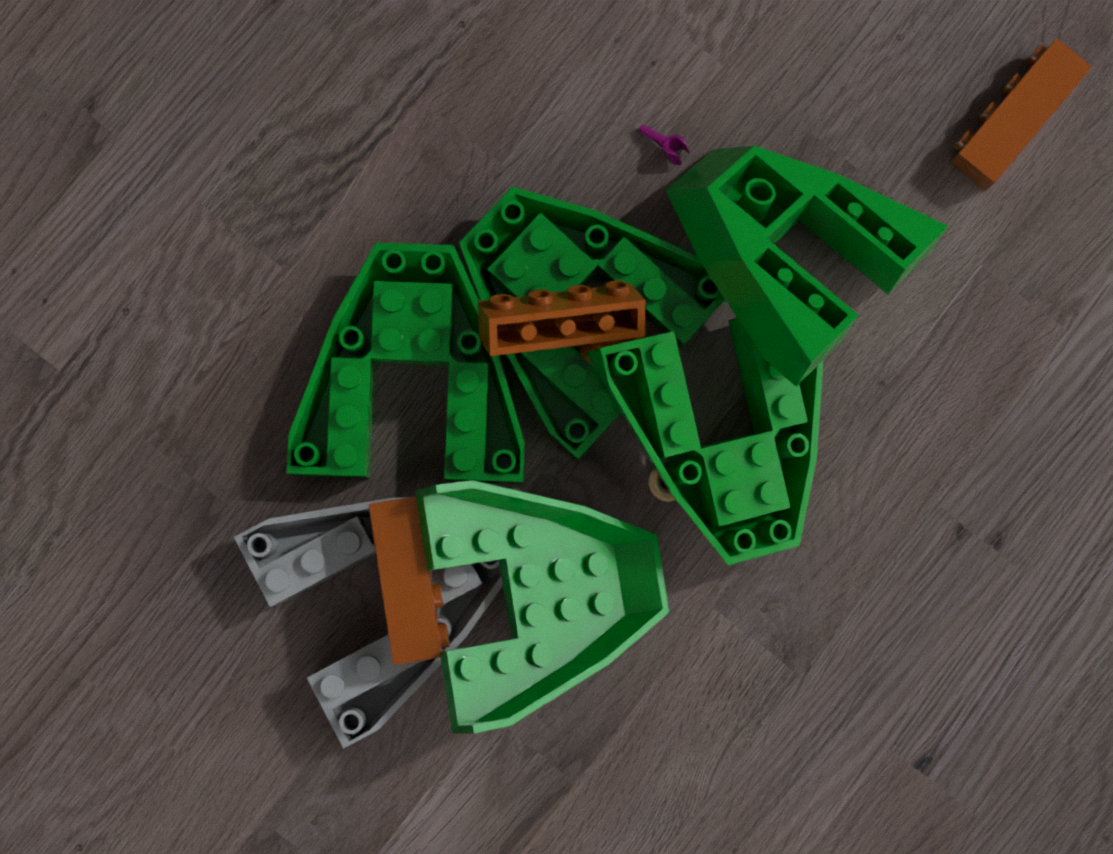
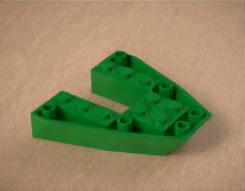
(747, 200)
(553, 245)
(407, 310)
(739, 491)

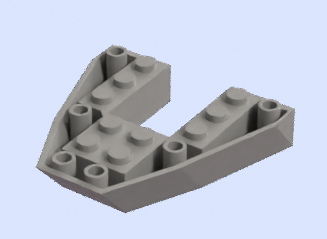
(312, 546)

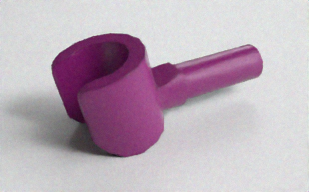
(669, 144)

